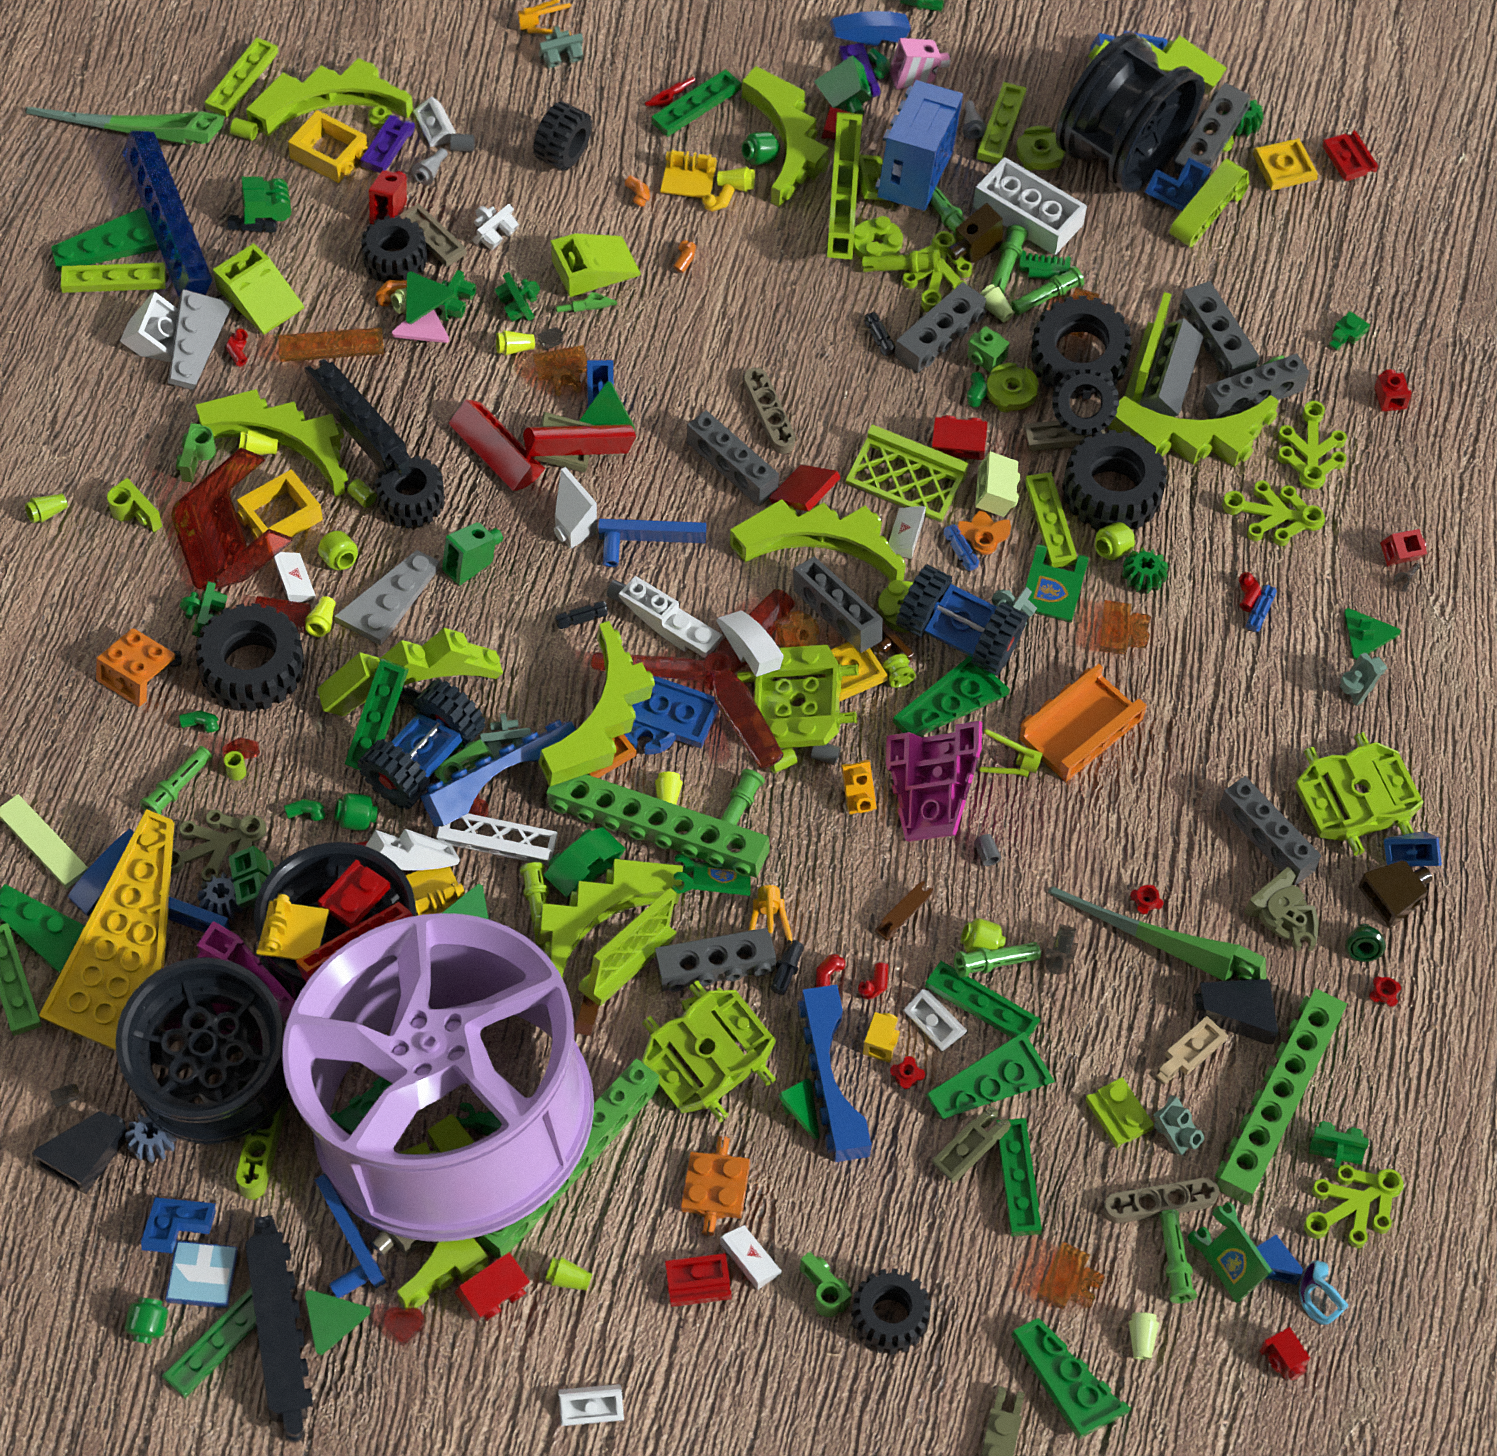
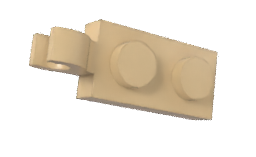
(1192, 1049)

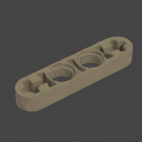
(769, 410)
(1160, 1197)

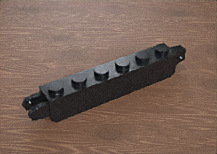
(359, 418)
(276, 1328)

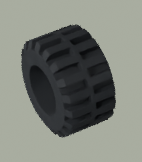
(562, 135)
(393, 234)
(1107, 409)
(411, 508)
(899, 1289)

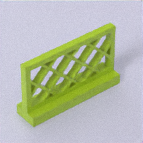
(1147, 352)
(911, 452)
(630, 950)

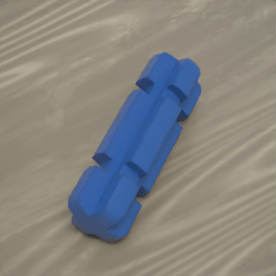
(961, 547)
(1261, 608)

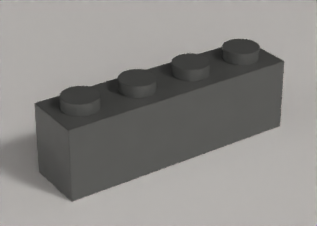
(1172, 368)

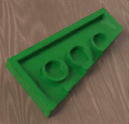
(39, 926)
(1072, 1387)

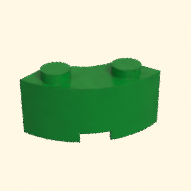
(584, 860)

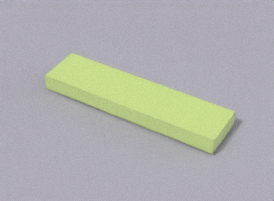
(42, 841)

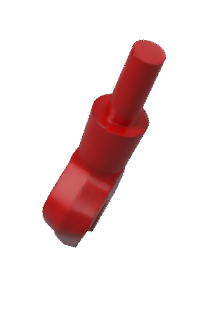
(665, 97)

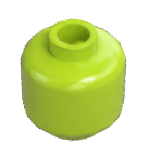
(1114, 541)
(338, 550)
(982, 934)

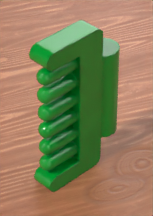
(1041, 269)

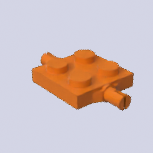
(715, 1185)

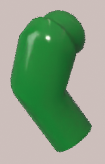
(881, 61)
(977, 390)
(200, 717)
(304, 806)

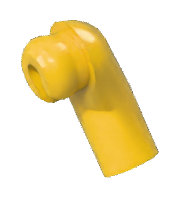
(714, 203)

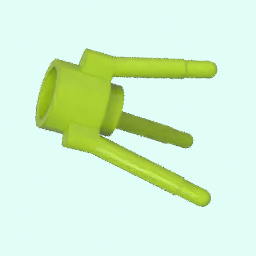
(1027, 758)

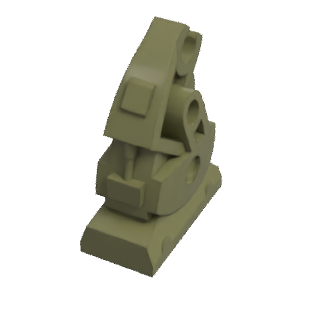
(1285, 911)

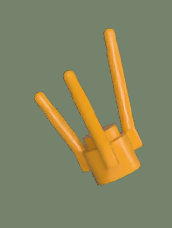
(529, 16)
(769, 902)

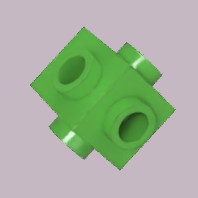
(987, 349)

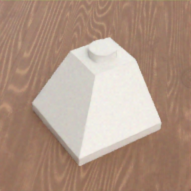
(152, 329)
(574, 511)

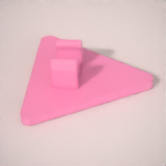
(426, 329)

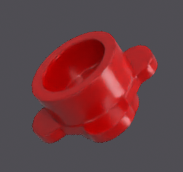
(1150, 892)
(1388, 984)
(904, 1080)

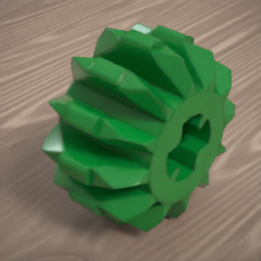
(1251, 120)
(1145, 570)

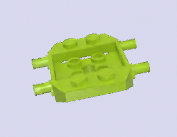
(819, 716)
(1388, 803)
(724, 1066)

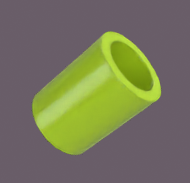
(244, 129)
(362, 493)
(788, 760)
(235, 765)

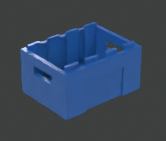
(919, 144)

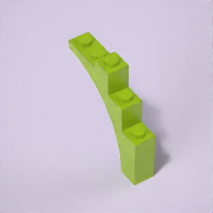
(1179, 54)
(322, 89)
(785, 107)
(844, 186)
(313, 438)
(1195, 439)
(781, 528)
(440, 656)
(592, 743)
(625, 887)
(449, 1258)

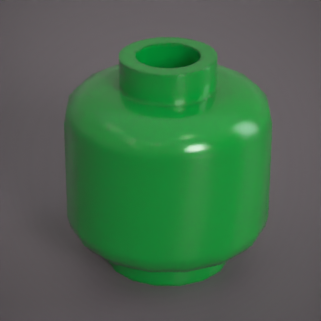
(760, 148)
(355, 812)
(146, 1320)

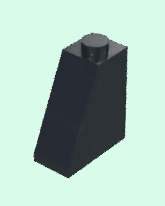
(1239, 1007)
(83, 1150)

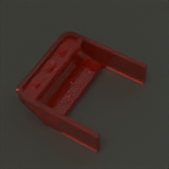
(211, 530)

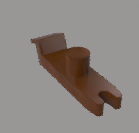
(891, 641)
(903, 911)
(587, 1017)

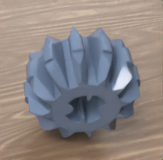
(211, 895)
(148, 1147)

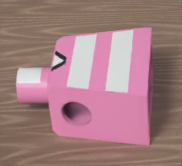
(916, 61)

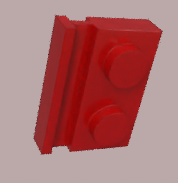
(1350, 156)
(354, 894)
(698, 1280)

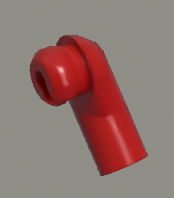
(236, 345)
(877, 985)

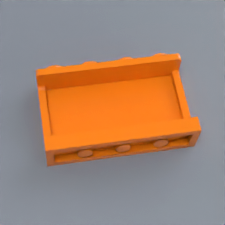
(1080, 723)

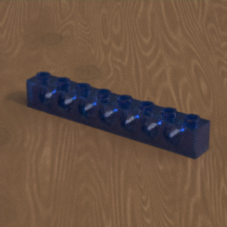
(166, 213)

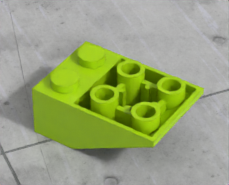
(591, 261)
(257, 289)

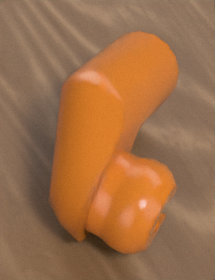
(640, 188)
(687, 254)
(384, 293)

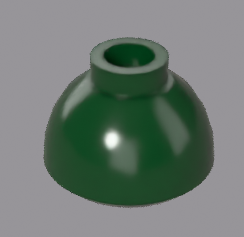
(1365, 943)

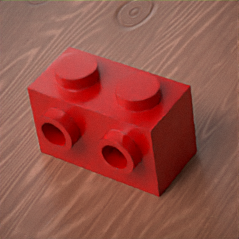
(960, 437)
(493, 1287)

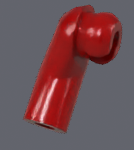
(1250, 589)
(827, 967)

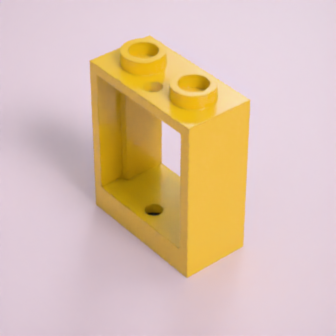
(312, 130)
(292, 525)

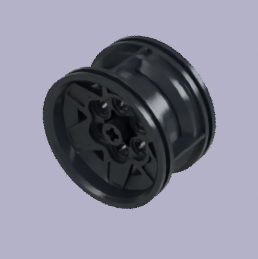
(1129, 111)
(307, 878)
(189, 990)

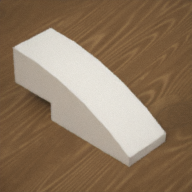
(751, 642)
(414, 850)

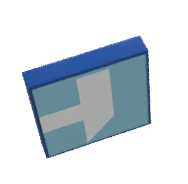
(202, 1274)

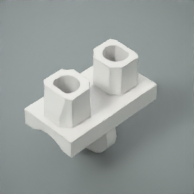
(487, 232)

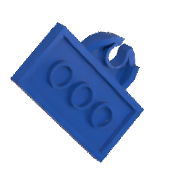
(673, 715)

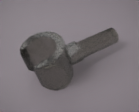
(1405, 577)

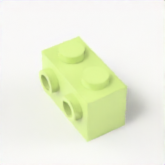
(997, 484)

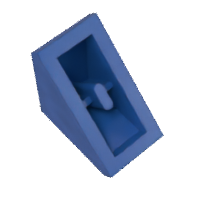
(597, 375)
(1414, 848)
(1280, 1260)

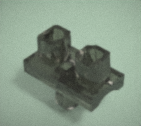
(1061, 950)

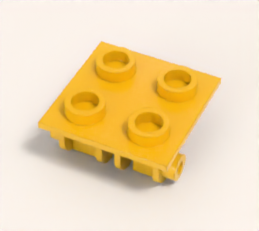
(688, 174)
(434, 890)
(291, 929)

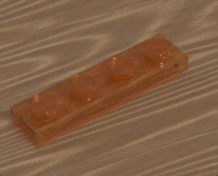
(330, 344)

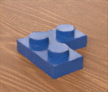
(1181, 191)
(172, 1216)

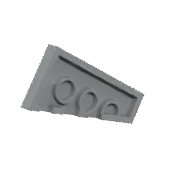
(196, 332)
(387, 601)

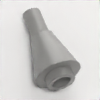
(973, 124)
(425, 171)

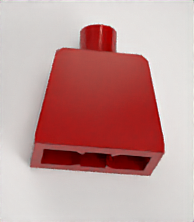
(388, 190)

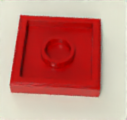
(805, 487)

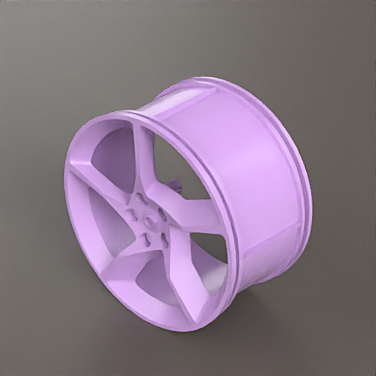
(436, 989)

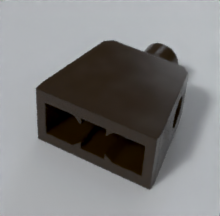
(978, 235)
(1395, 890)

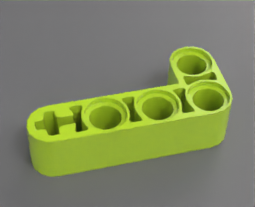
(1225, 183)
(259, 1140)

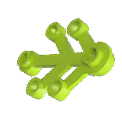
(932, 297)
(1311, 449)
(1276, 512)
(1356, 1201)

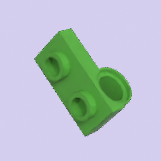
(197, 445)
(464, 759)
(819, 1274)

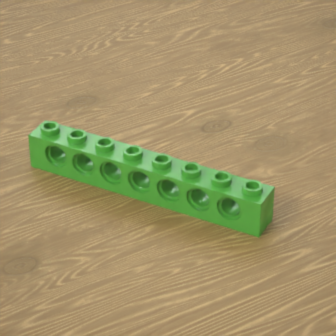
(673, 818)
(611, 1115)
(1242, 1183)

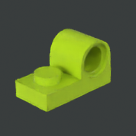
(133, 505)

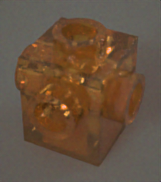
(797, 630)

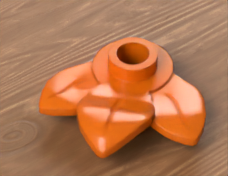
(984, 530)

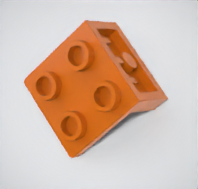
(131, 664)

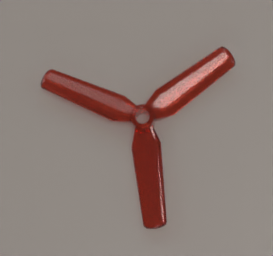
(728, 690)

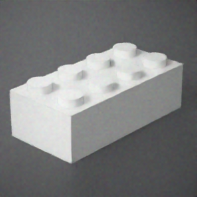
(1032, 203)

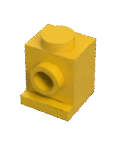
(881, 1037)

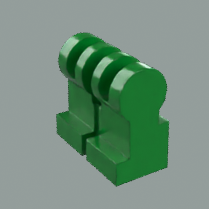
(265, 199)
(249, 870)

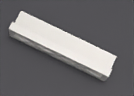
(493, 845)

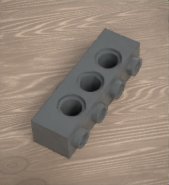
(1226, 99)
(940, 327)
(1219, 329)
(1251, 387)
(732, 458)
(837, 604)
(1269, 829)
(724, 948)

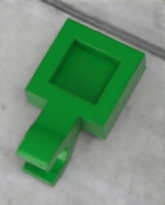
(1348, 329)
(482, 1122)

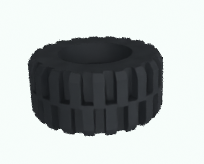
(1086, 317)
(1114, 454)
(242, 628)

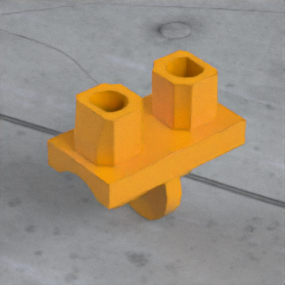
(858, 787)

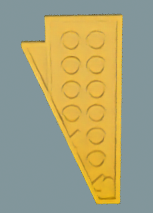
(121, 939)

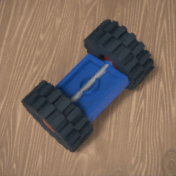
(961, 620)
(403, 766)

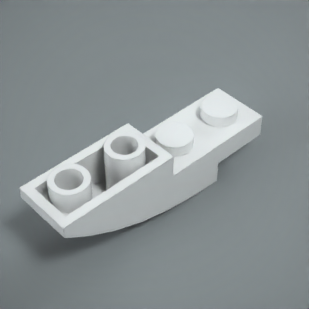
(668, 620)

